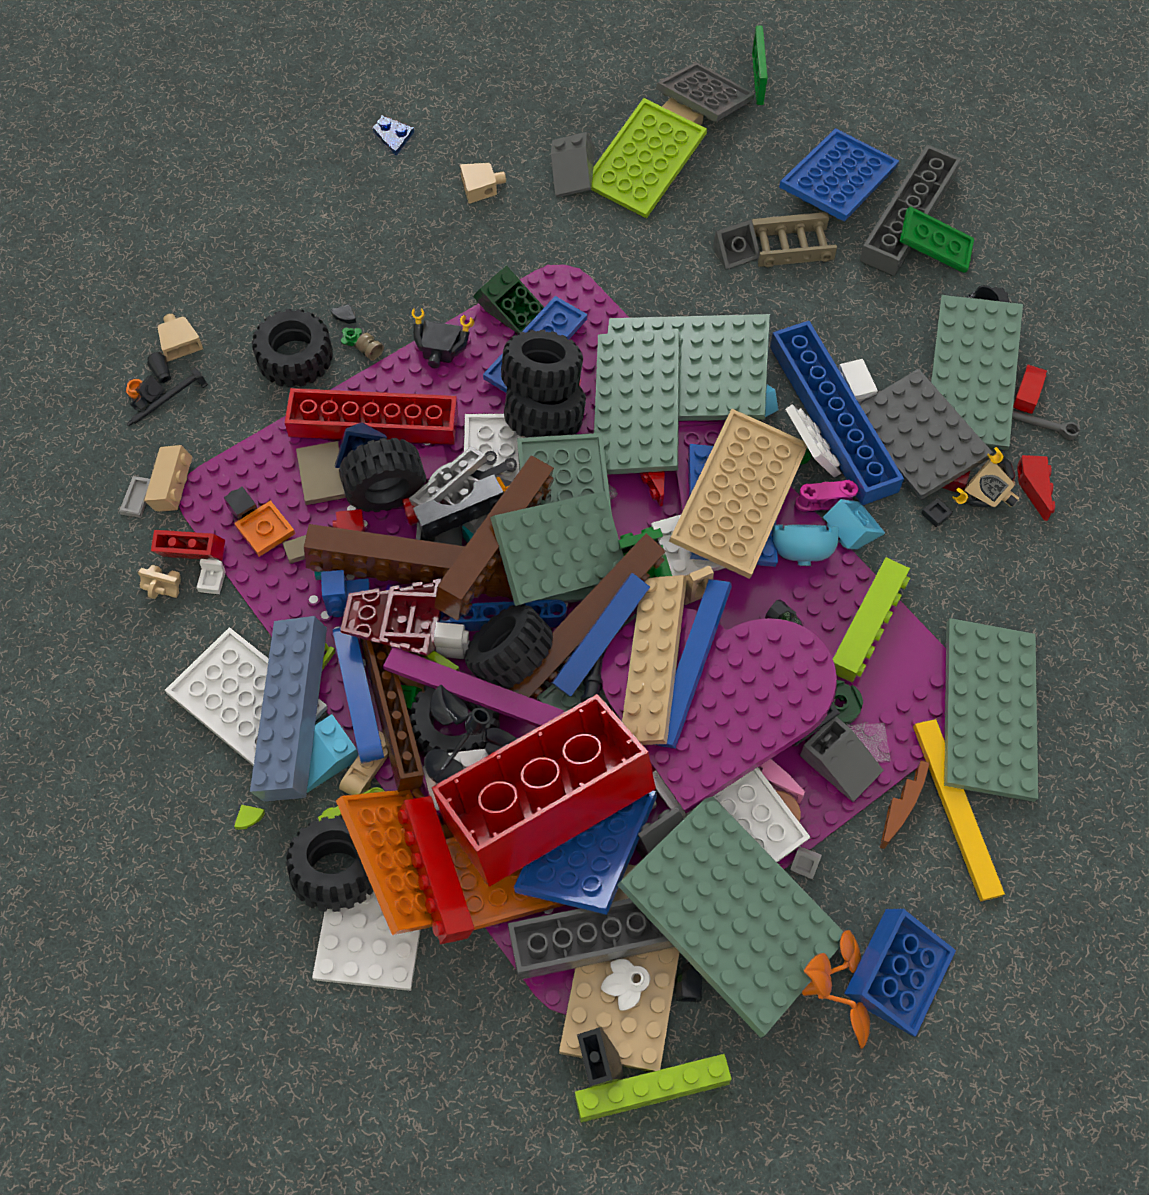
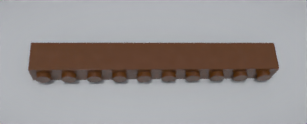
(573, 629)

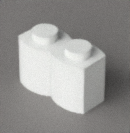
(451, 640)

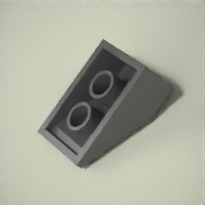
(572, 164)

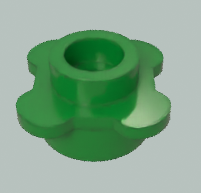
(350, 340)

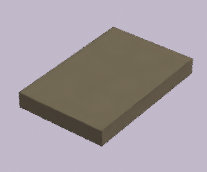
(318, 473)

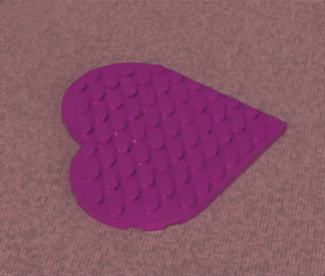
(755, 698)

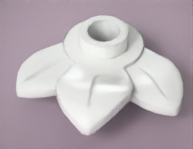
(622, 984)

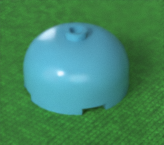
(805, 542)

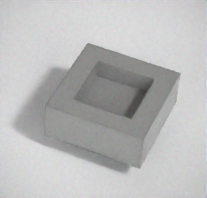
(805, 862)

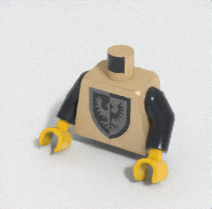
(990, 484)

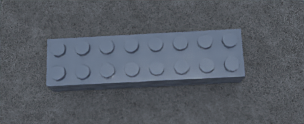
(289, 710)

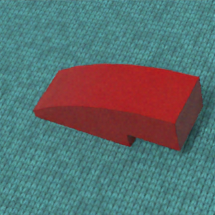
(1029, 389)

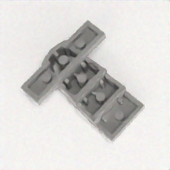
(453, 483)

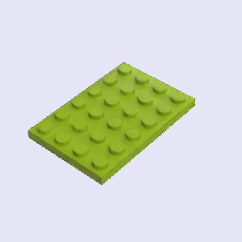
(645, 157)

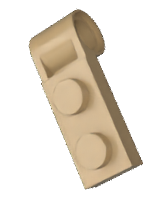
(359, 775)

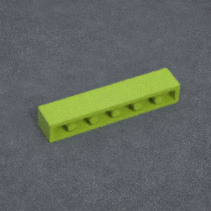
(869, 619)
(652, 1088)

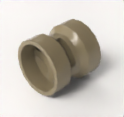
(367, 345)

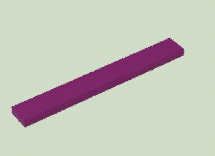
(470, 688)

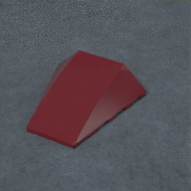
(395, 616)

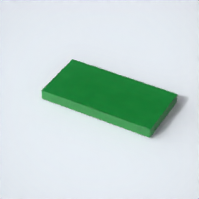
(759, 65)
(937, 239)

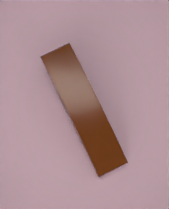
(900, 808)

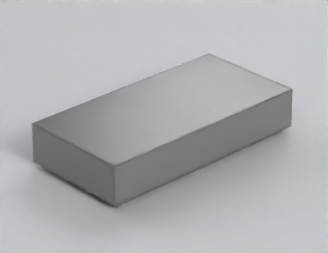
(134, 502)

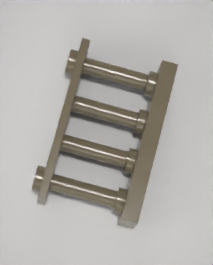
(793, 224)

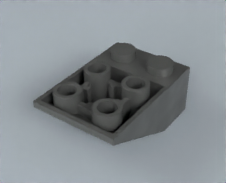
(841, 759)

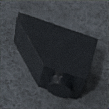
(600, 1058)

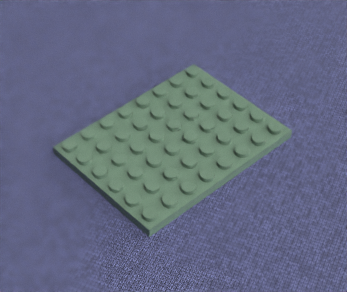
(719, 362)
(732, 913)

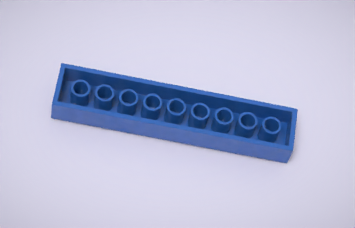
(836, 412)

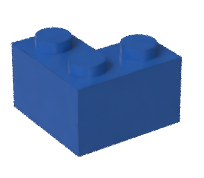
(336, 591)

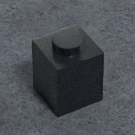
(240, 503)

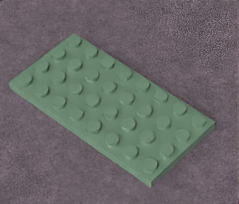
(978, 363)
(638, 400)
(577, 472)
(991, 710)

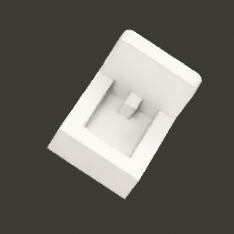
(211, 576)

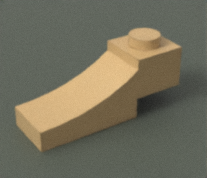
(697, 584)

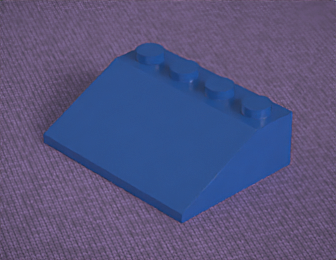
(900, 970)

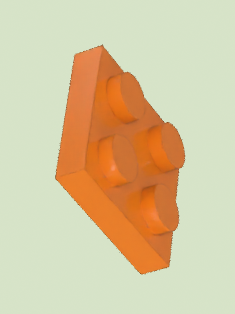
(264, 528)

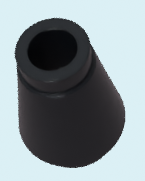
(158, 364)

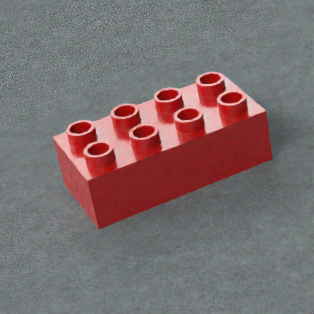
(544, 788)

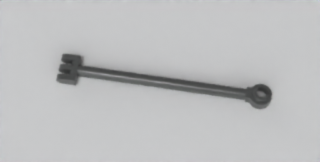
(1061, 428)

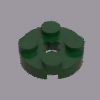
(853, 702)

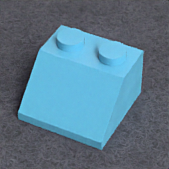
(854, 524)

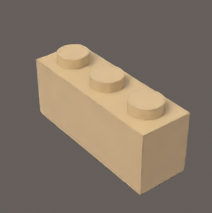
(168, 478)

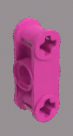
(824, 495)

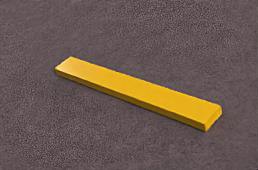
(959, 815)

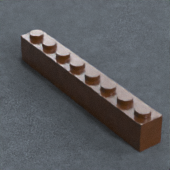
(393, 718)

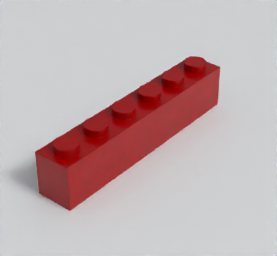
(435, 870)

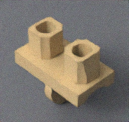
(159, 583)

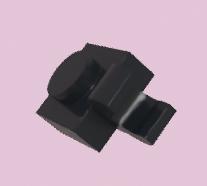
(148, 392)

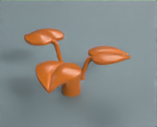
(820, 970)

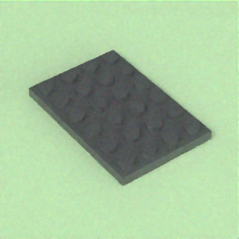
(924, 434)

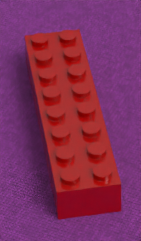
(396, 415)

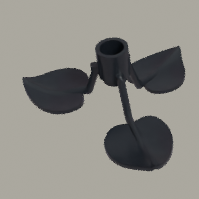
(447, 709)

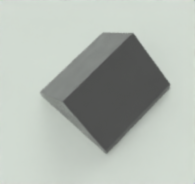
(736, 244)

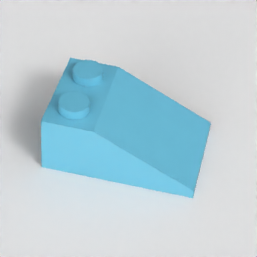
(330, 752)

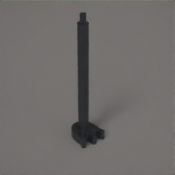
(196, 375)

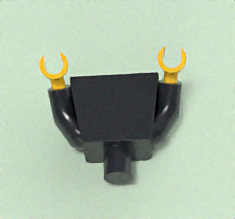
(439, 340)

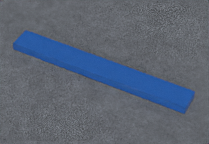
(695, 655)

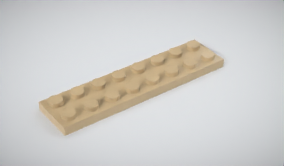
(654, 660)

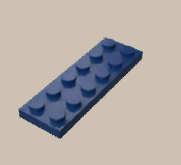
(555, 317)

